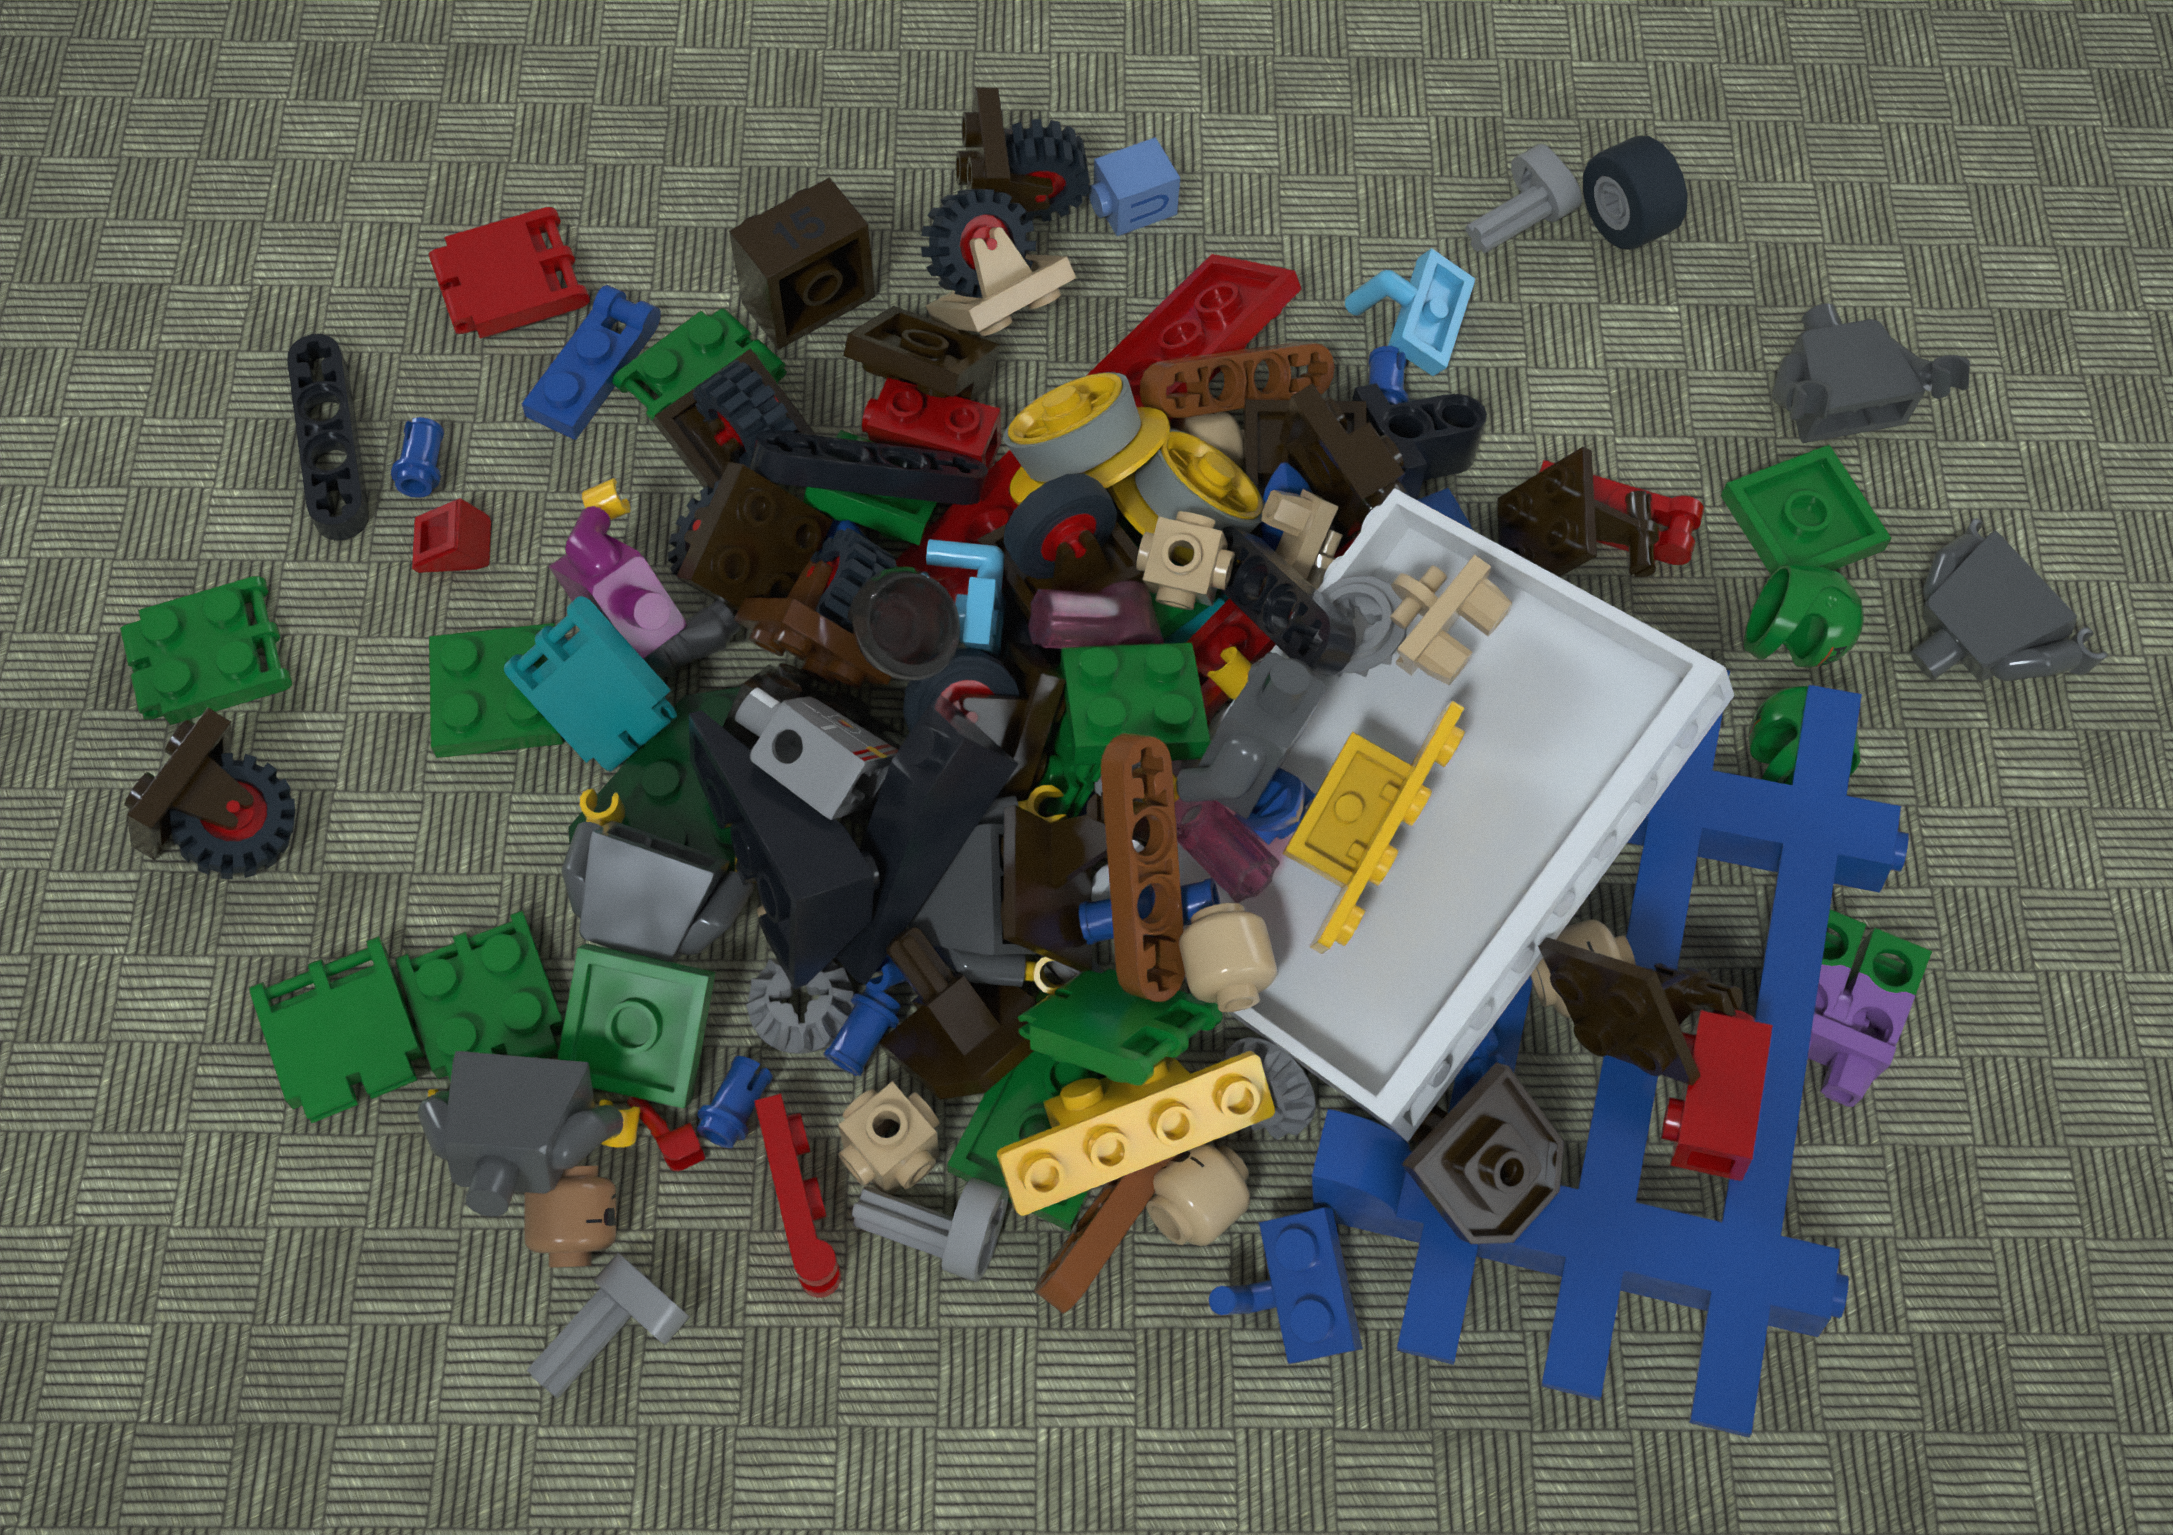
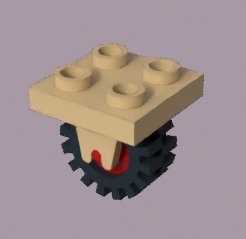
(981, 255)

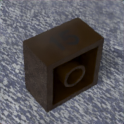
(803, 262)

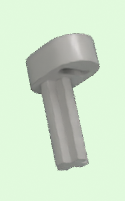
(1546, 193)
(962, 1241)
(621, 1295)

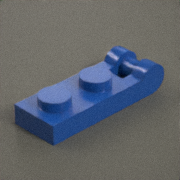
(585, 367)

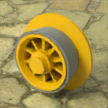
(1084, 429)
(1192, 479)

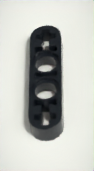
(323, 436)
(868, 467)
(1273, 606)

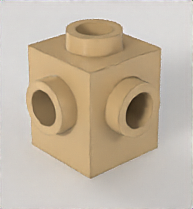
(1195, 581)
(892, 1160)

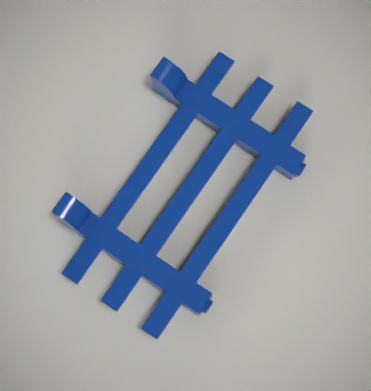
(1599, 1232)

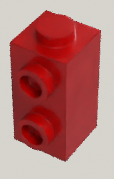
(927, 422)
(1720, 1112)

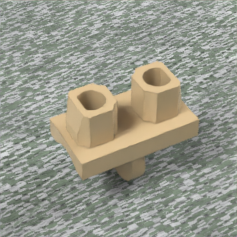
(1306, 538)
(1467, 596)

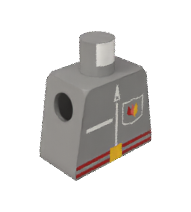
(816, 752)

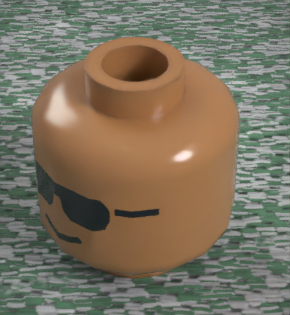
(572, 1218)

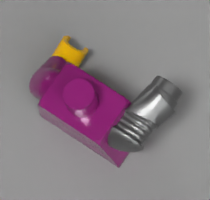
(629, 592)

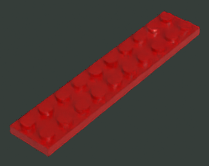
(1208, 313)

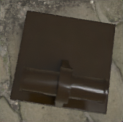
(1558, 520)
(1049, 878)
(1634, 1009)

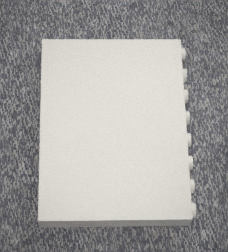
(1562, 756)

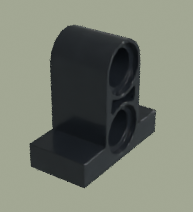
(1432, 433)

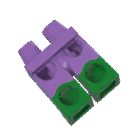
(1861, 1019)

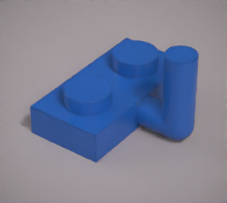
(1304, 1285)

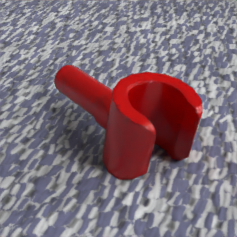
(677, 1146)

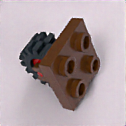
(814, 615)

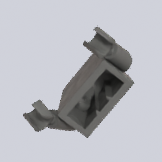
(1856, 377)
(1996, 615)

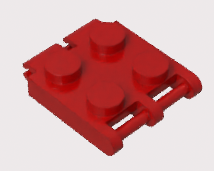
(506, 275)

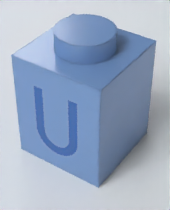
(1135, 187)

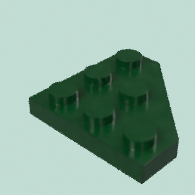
(662, 787)

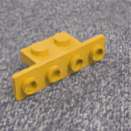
(1357, 814)
(1118, 1128)

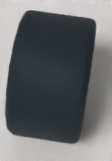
(1635, 192)

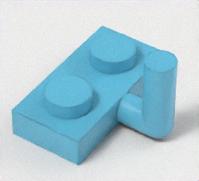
(1429, 309)
(984, 607)

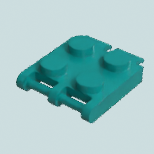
(593, 687)

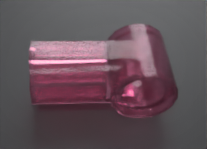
(1112, 617)
(1225, 849)

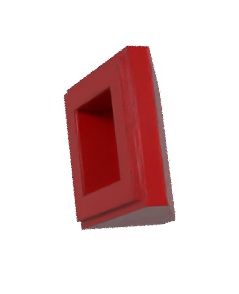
(451, 539)

